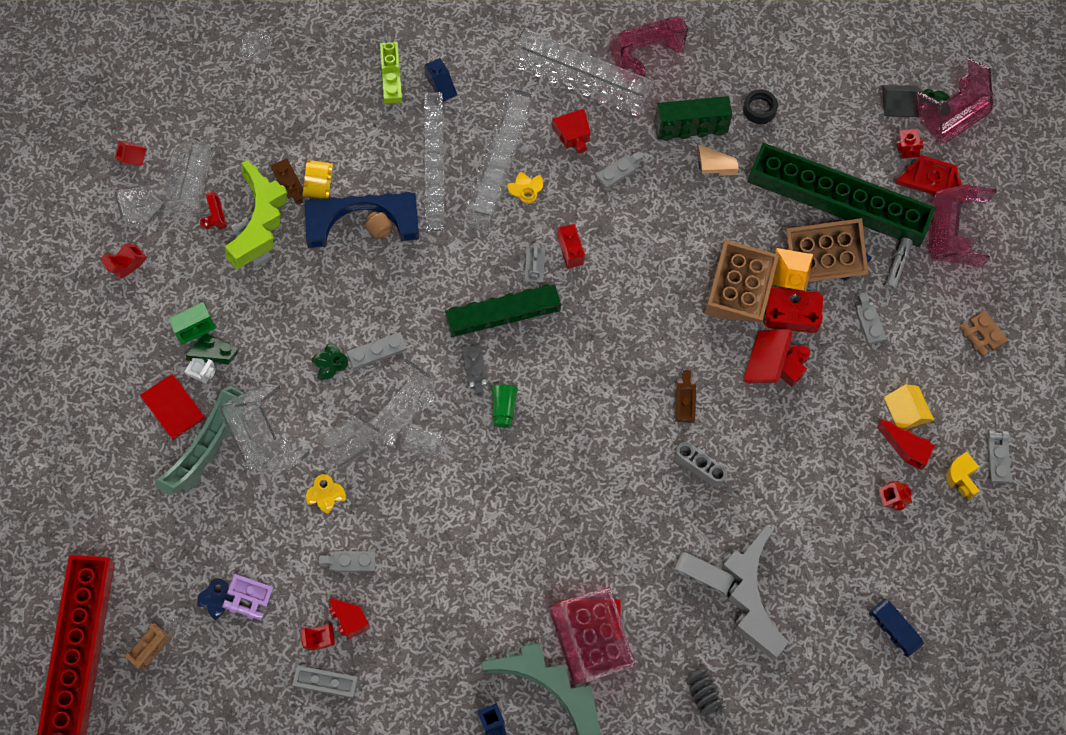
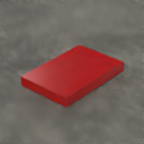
(768, 356)
(172, 406)

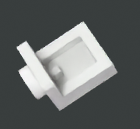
(199, 370)

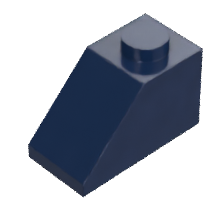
(440, 79)

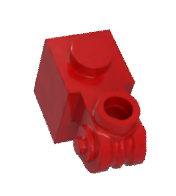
(793, 366)

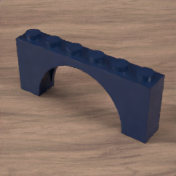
(322, 214)

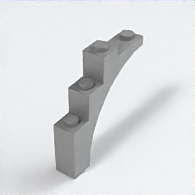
(755, 625)

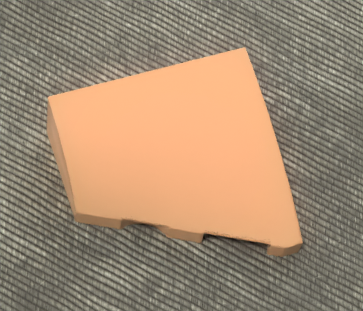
(716, 162)

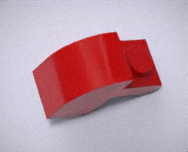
(125, 261)

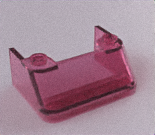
(961, 110)
(943, 237)

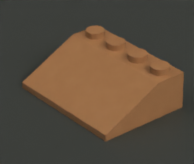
(835, 247)
(741, 283)

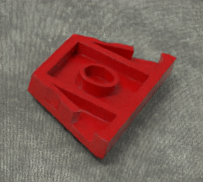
(930, 176)

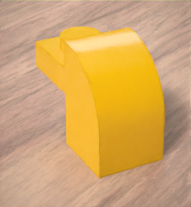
(959, 474)

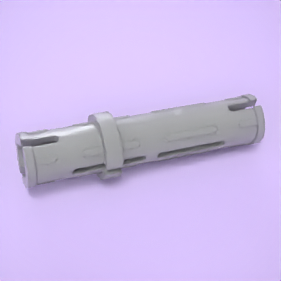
(901, 257)

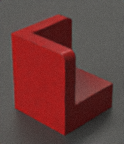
(130, 153)

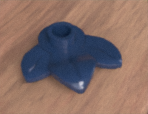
(213, 599)

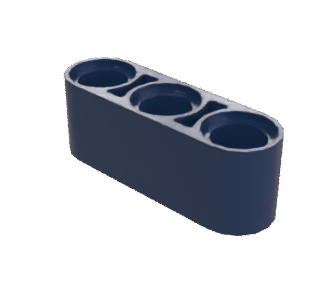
(897, 627)

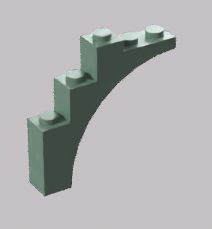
(203, 450)
(531, 665)

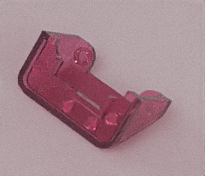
(669, 31)

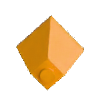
(792, 269)

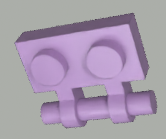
(250, 591)

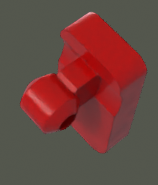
(217, 218)

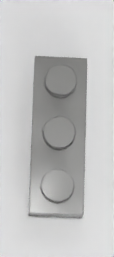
(377, 350)
(325, 682)

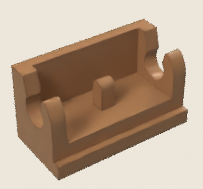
(148, 647)

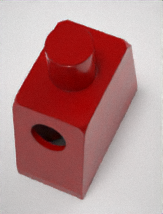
(573, 130)

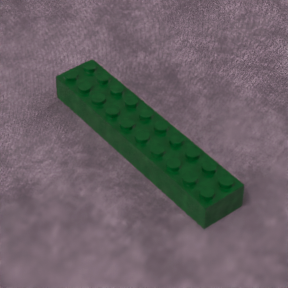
(841, 194)

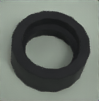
(756, 117)

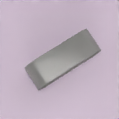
(695, 456)
(703, 573)

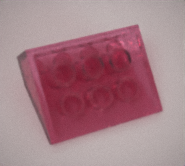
(591, 636)

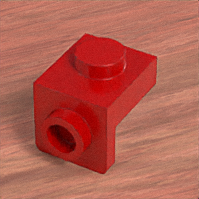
(318, 637)

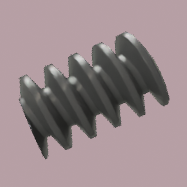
(704, 692)

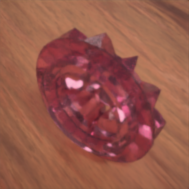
(632, 63)

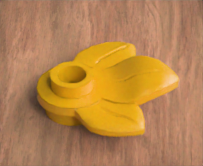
(526, 185)
(325, 496)

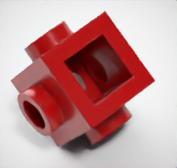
(909, 143)
(896, 495)

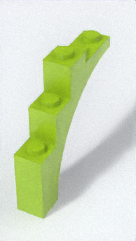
(257, 237)

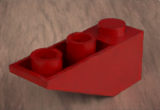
(909, 447)

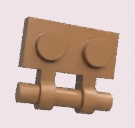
(987, 330)

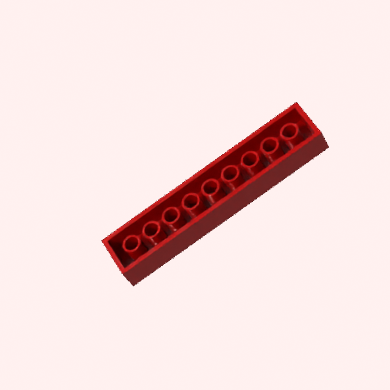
(76, 646)

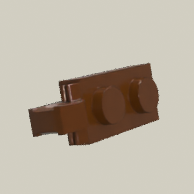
(286, 176)
(685, 399)

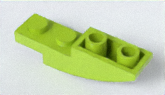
(391, 72)

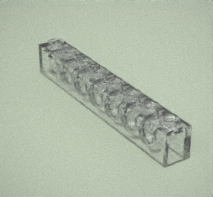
(434, 162)

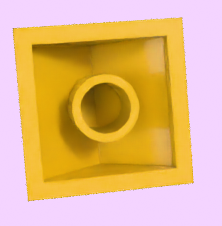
(908, 407)

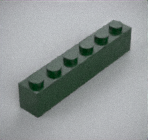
(502, 310)

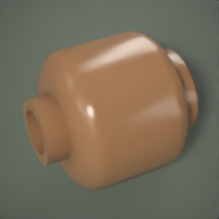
(379, 225)

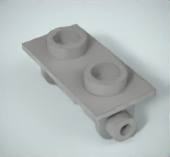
(534, 264)

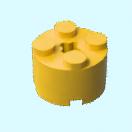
(317, 179)

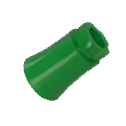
(503, 405)

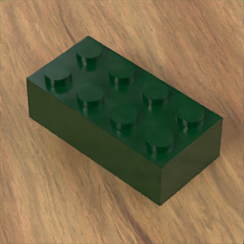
(693, 118)

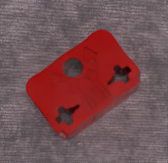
(795, 315)

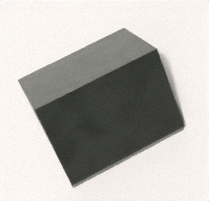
(900, 100)

